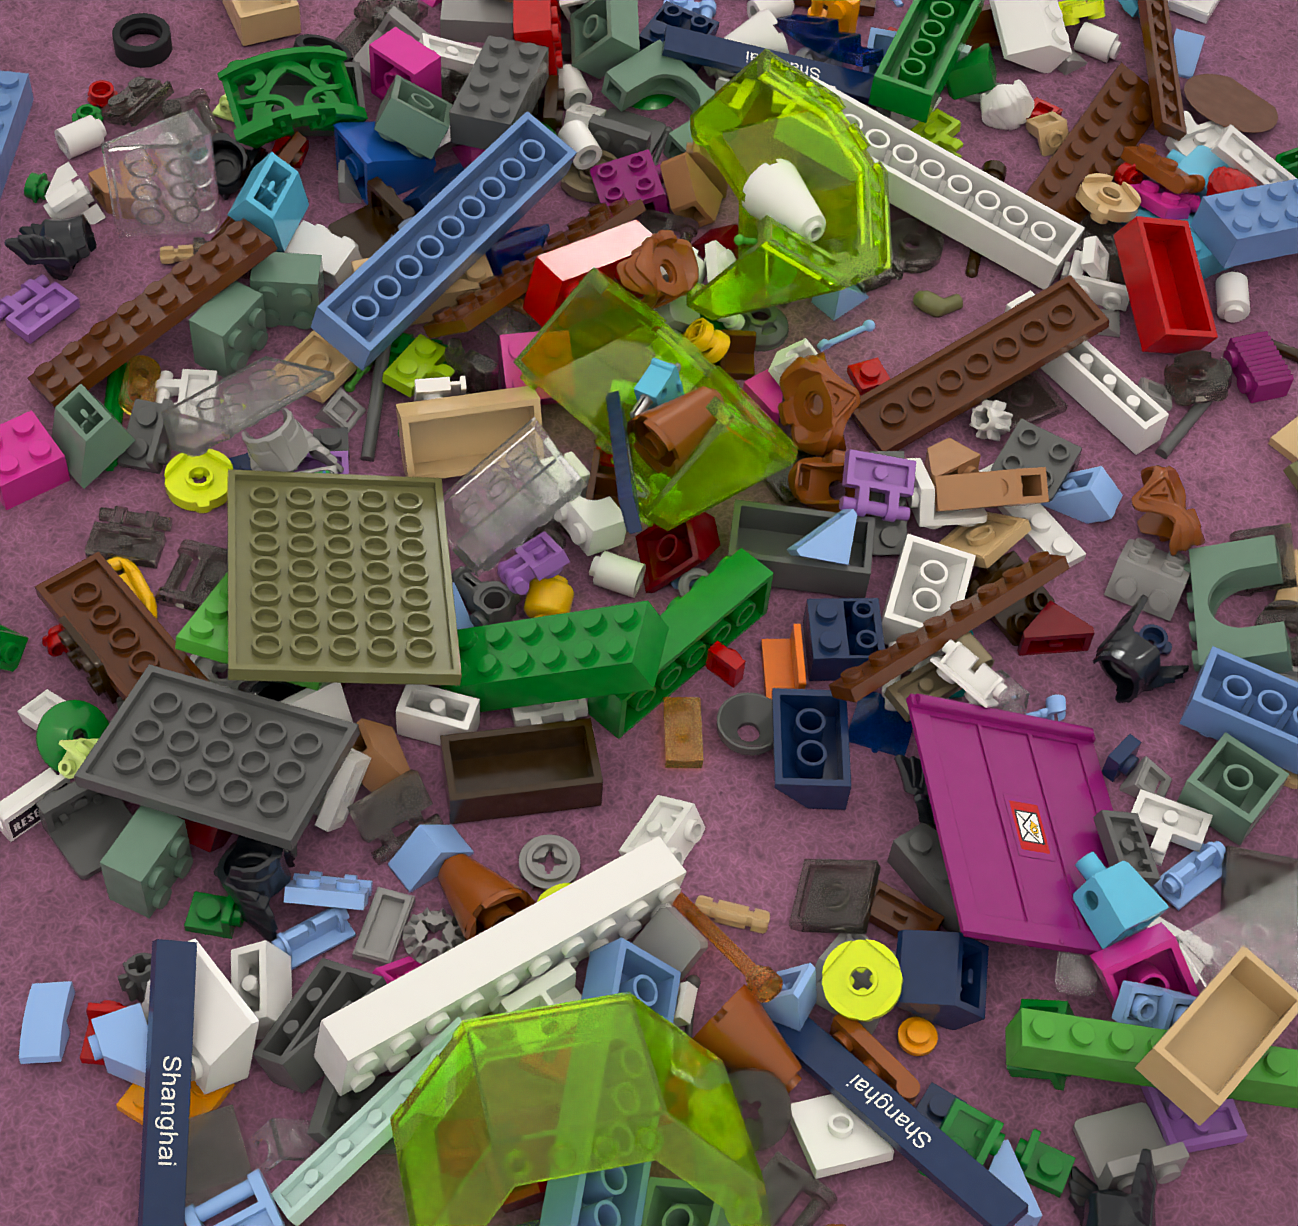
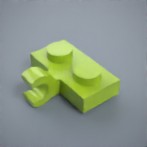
(940, 130)
(418, 361)

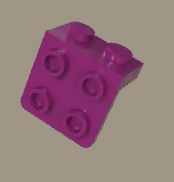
(632, 179)

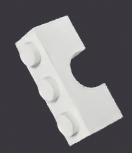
(591, 523)

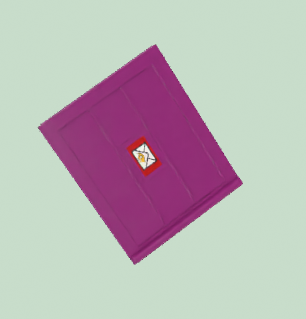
(1012, 818)

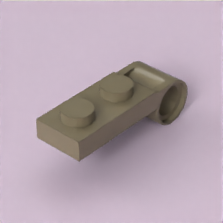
(928, 682)

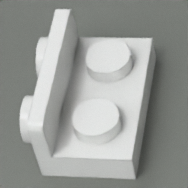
(672, 820)

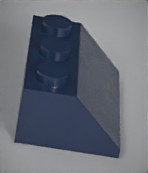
(811, 747)

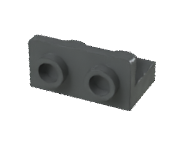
(151, 442)
(1126, 841)

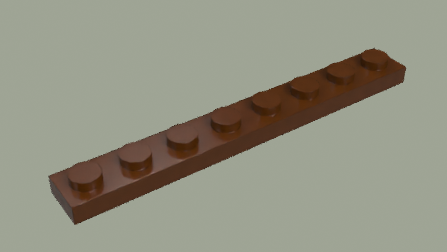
(1162, 68)
(938, 630)

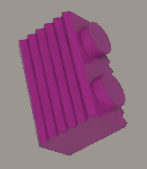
(1258, 367)

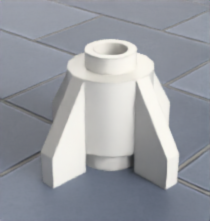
(70, 198)

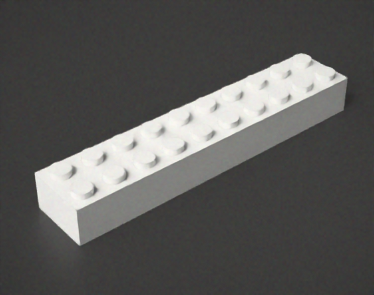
(966, 200)
(474, 976)

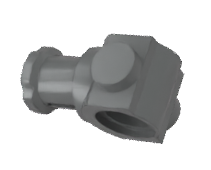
(484, 597)

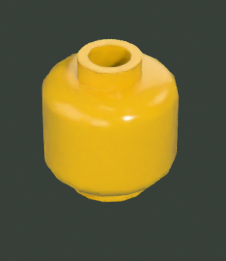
(548, 597)

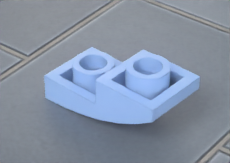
(1149, 1005)
(45, 1022)

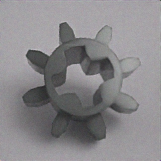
(136, 976)

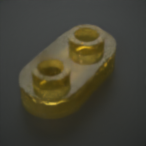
(136, 386)

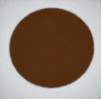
(1229, 103)

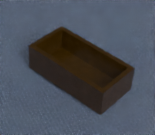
(521, 770)

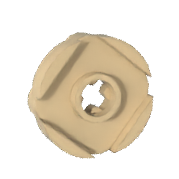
(1107, 199)

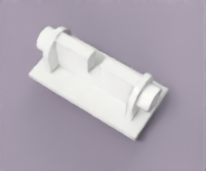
(957, 667)

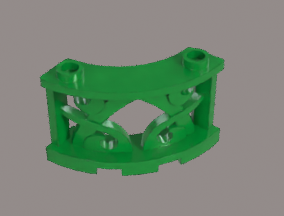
(305, 62)

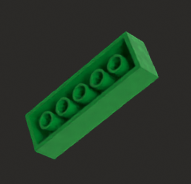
(923, 56)
(713, 610)
(561, 656)

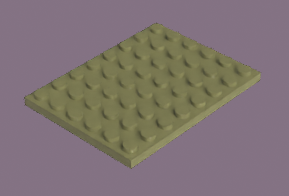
(339, 579)

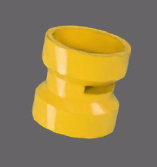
(710, 341)

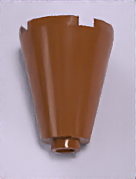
(673, 429)
(479, 895)
(748, 1038)

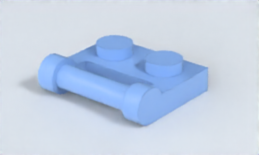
(259, 1214)

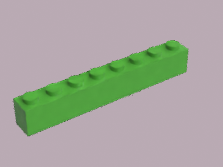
(1114, 1049)

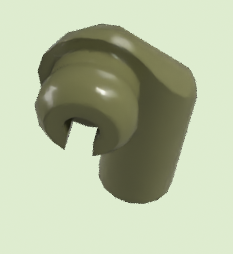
(935, 305)

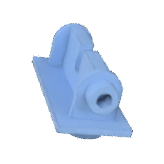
(1192, 875)
(315, 935)

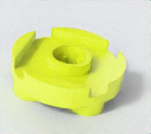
(1076, 9)
(198, 496)
(862, 1003)

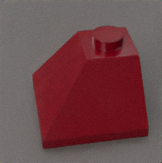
(677, 550)

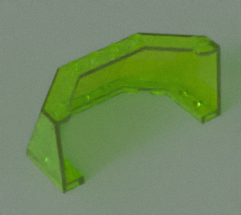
(785, 114)
(604, 344)
(568, 1097)

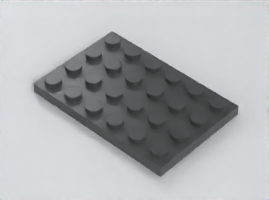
(218, 756)

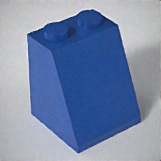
(373, 156)

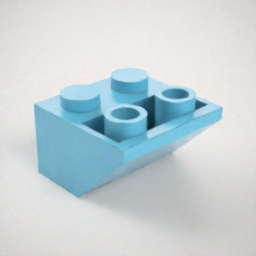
(272, 200)

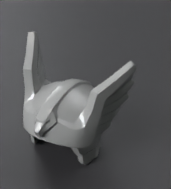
(286, 448)

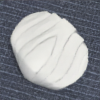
(1006, 106)

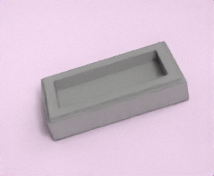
(383, 927)

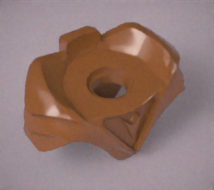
(643, 272)
(816, 404)
(811, 479)
(1165, 509)

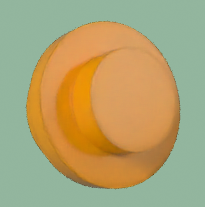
(917, 1036)

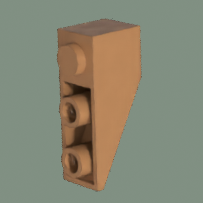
(991, 489)

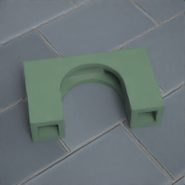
(653, 74)
(1217, 574)

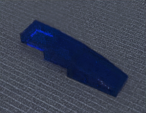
(824, 38)

